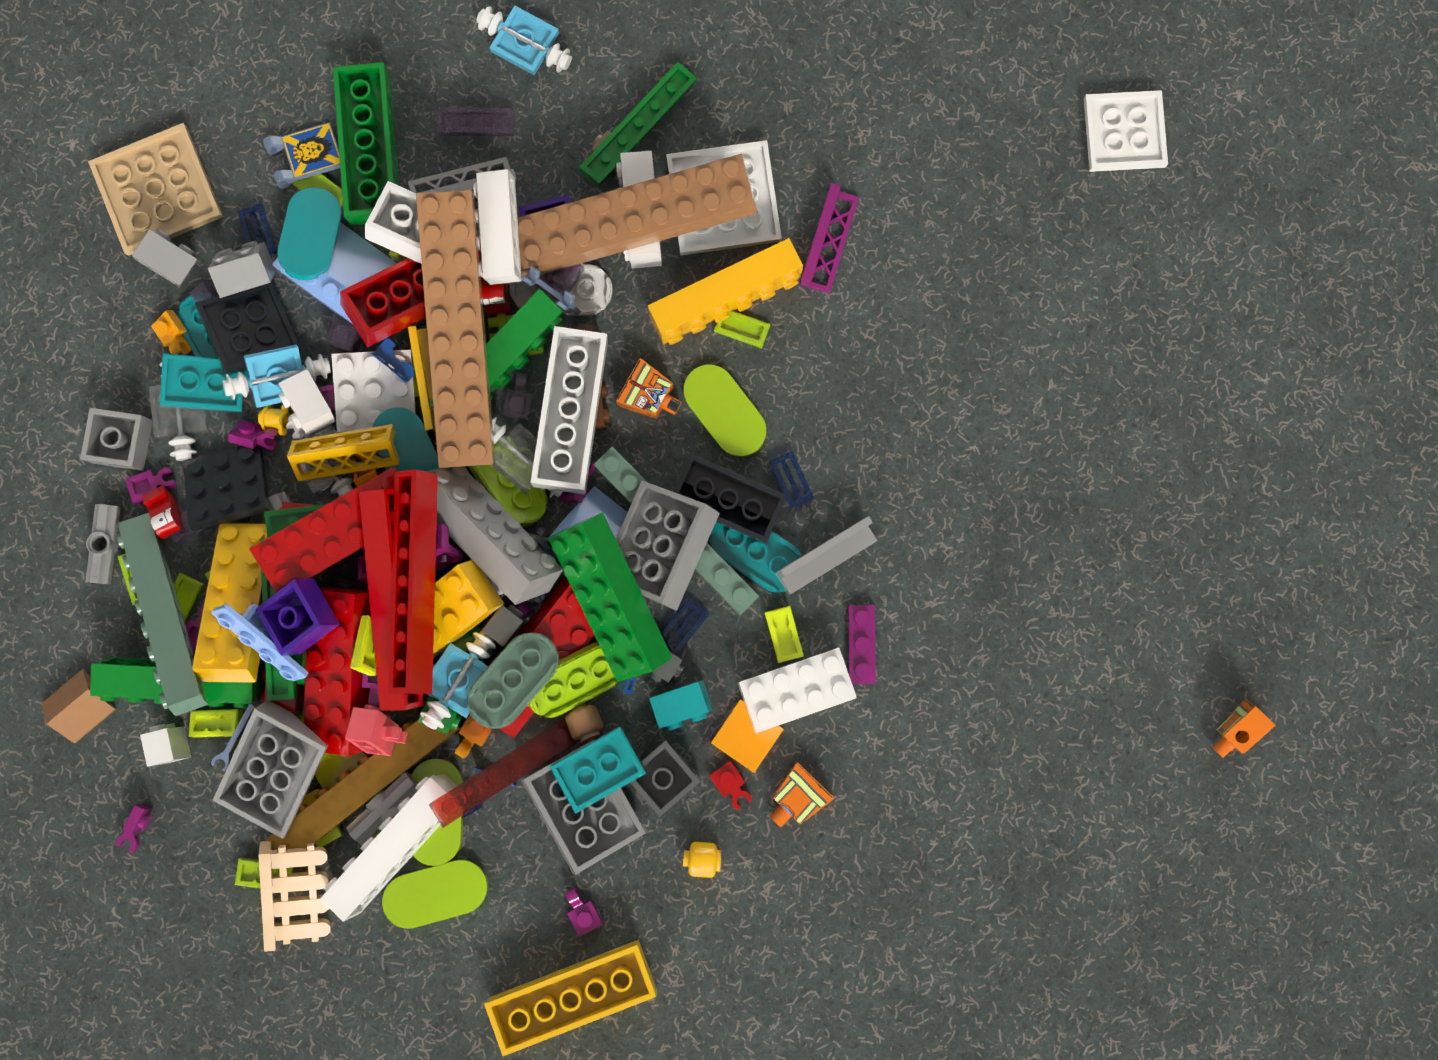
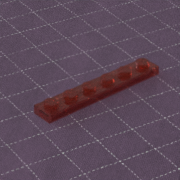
(501, 774)

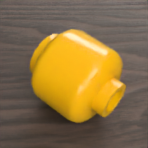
(702, 859)

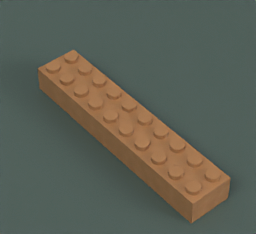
(636, 215)
(455, 328)

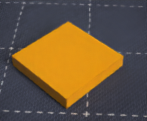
(741, 742)

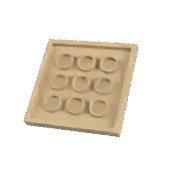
(155, 187)

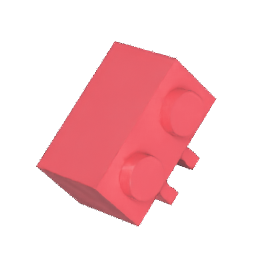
(374, 731)

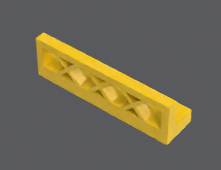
(421, 359)
(341, 447)

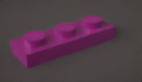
(861, 644)

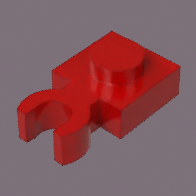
(728, 782)

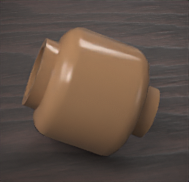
(584, 722)

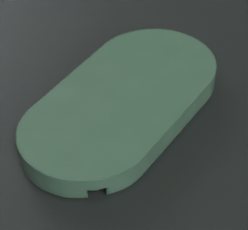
(513, 680)

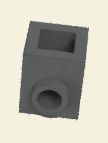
(505, 625)
(668, 671)

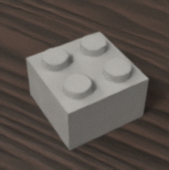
(164, 257)
(241, 268)
(116, 439)

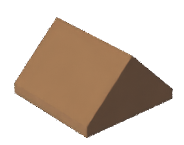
(73, 710)

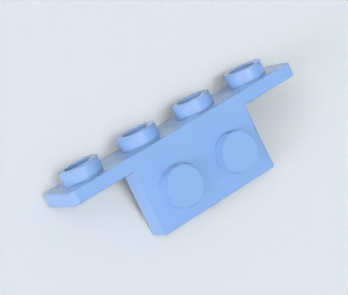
(254, 634)

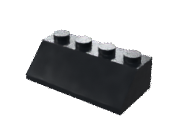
(739, 500)

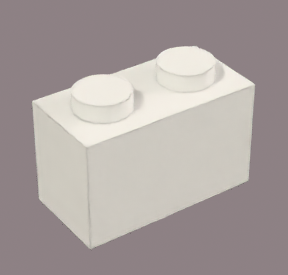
(306, 402)
(165, 744)

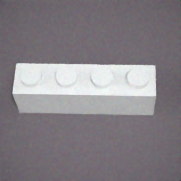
(498, 227)

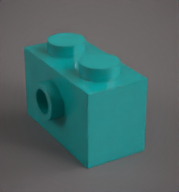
(681, 704)

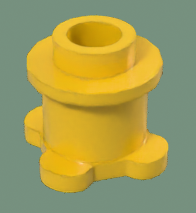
(274, 418)

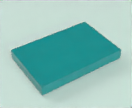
(196, 384)
(597, 769)

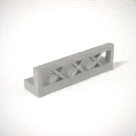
(453, 175)
(826, 556)

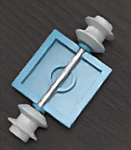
(524, 40)
(270, 368)
(454, 677)

